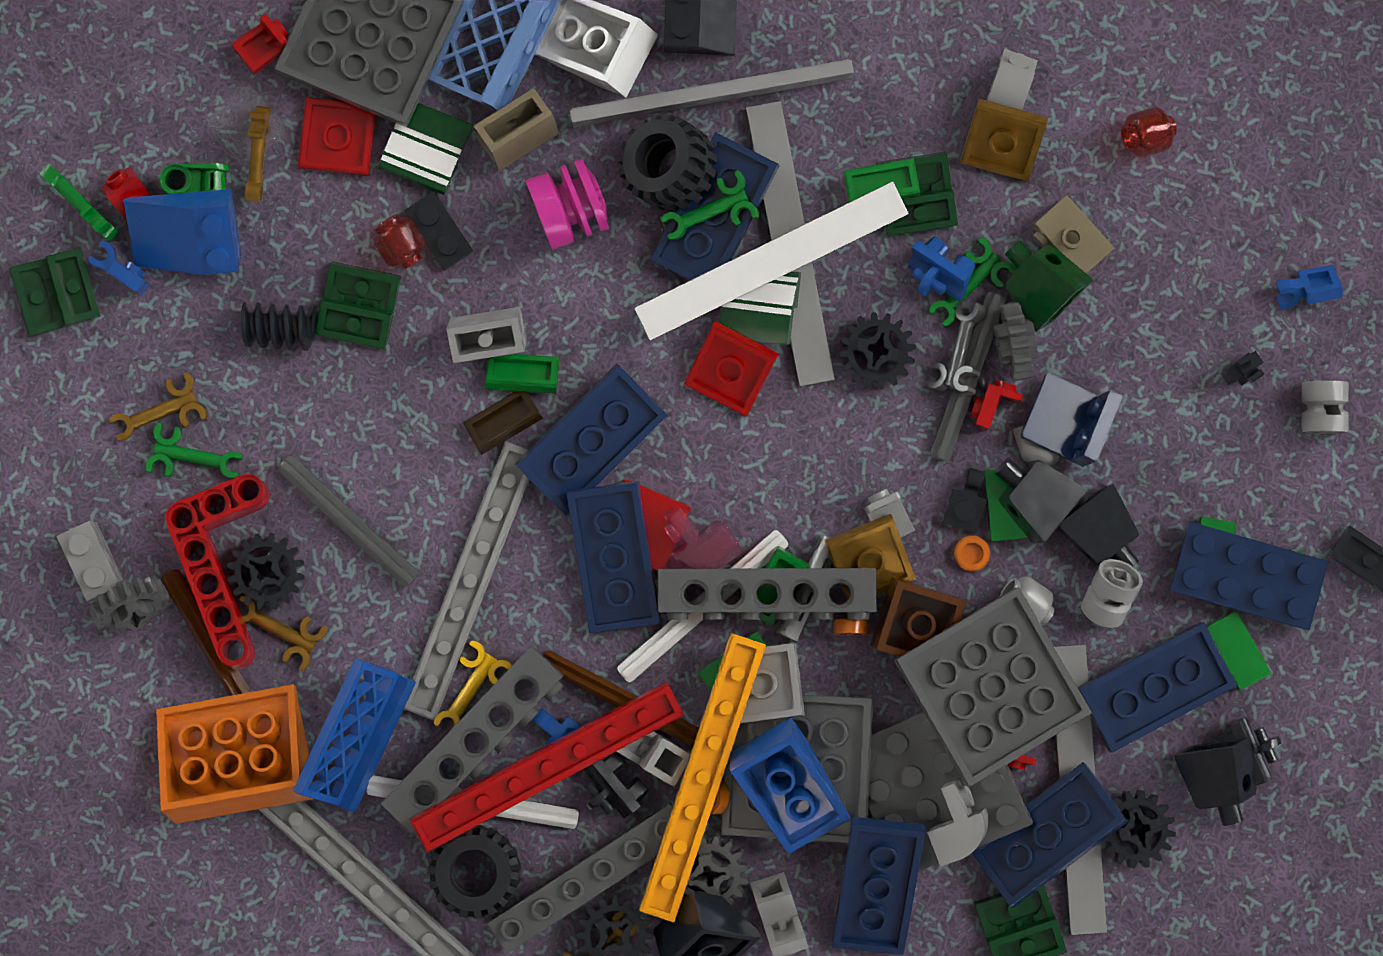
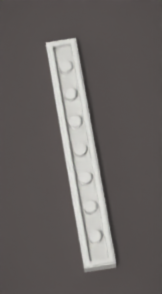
(771, 260)

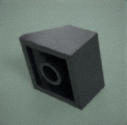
(700, 27)
(705, 927)

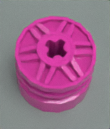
(568, 204)

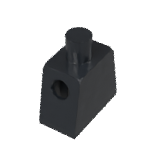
(1037, 497)
(1102, 528)
(1219, 776)

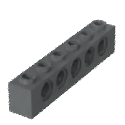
(674, 583)
(532, 666)
(581, 882)

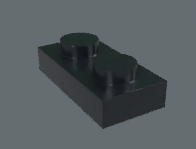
(439, 231)
(1360, 556)

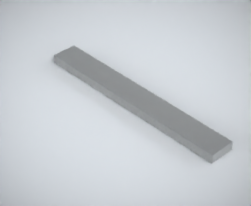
(712, 93)
(783, 216)
(468, 584)
(1085, 875)
(365, 880)

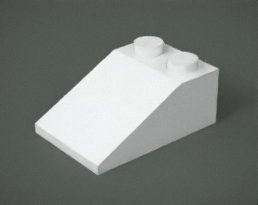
(597, 44)

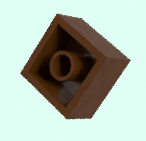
(913, 616)

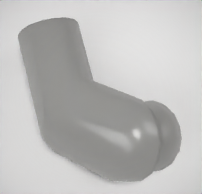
(1032, 452)

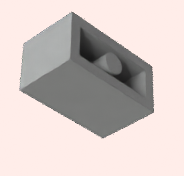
(486, 334)
(90, 559)

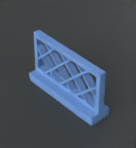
(516, 55)

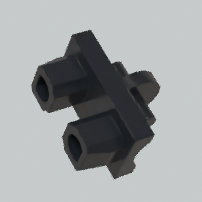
(1242, 729)
(608, 789)

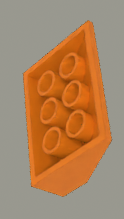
(231, 754)

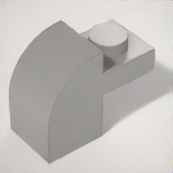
(1012, 79)
(658, 756)
(962, 834)
(779, 915)

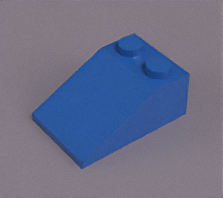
(185, 232)
(788, 785)

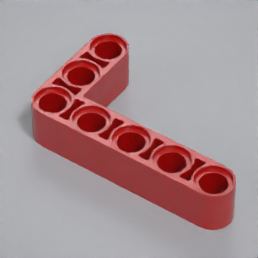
(210, 564)

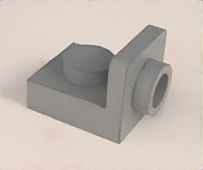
(884, 504)

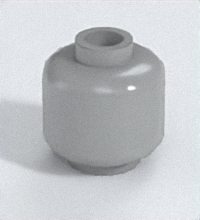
(1036, 594)

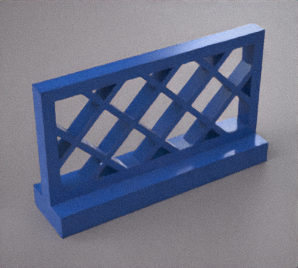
(369, 734)

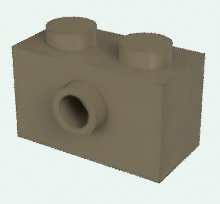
(516, 129)
(1072, 235)

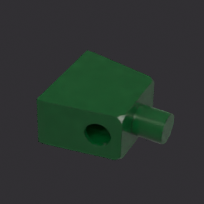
(1044, 282)

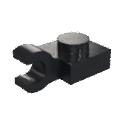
(1244, 369)
(965, 507)

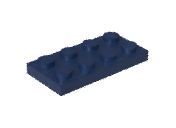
(717, 238)
(591, 437)
(614, 557)
(1248, 576)
(1157, 687)
(1065, 826)
(878, 885)

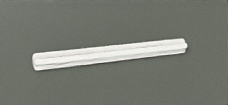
(676, 629)
(523, 811)

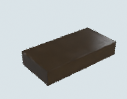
(502, 421)

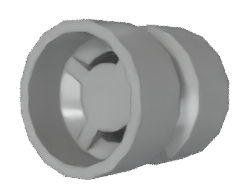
(1325, 394)
(1111, 593)

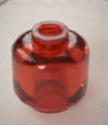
(1148, 132)
(398, 241)

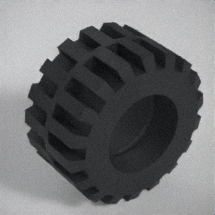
(648, 148)
(481, 903)

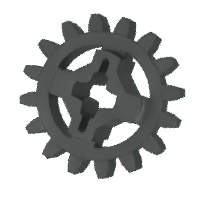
(1015, 341)
(129, 605)
(725, 869)

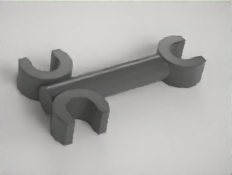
(957, 374)

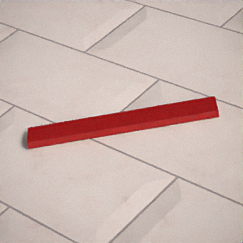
(546, 766)

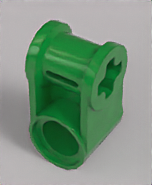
(198, 177)

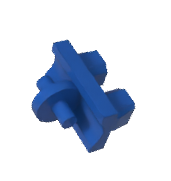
(937, 272)

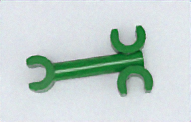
(735, 200)
(86, 210)
(987, 265)
(166, 450)

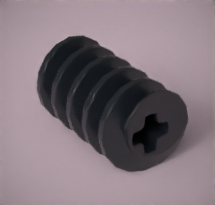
(278, 327)

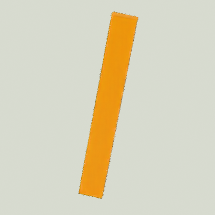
(702, 777)

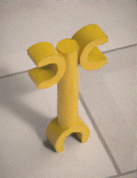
(485, 666)

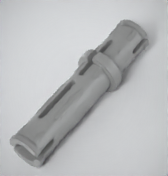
(804, 594)

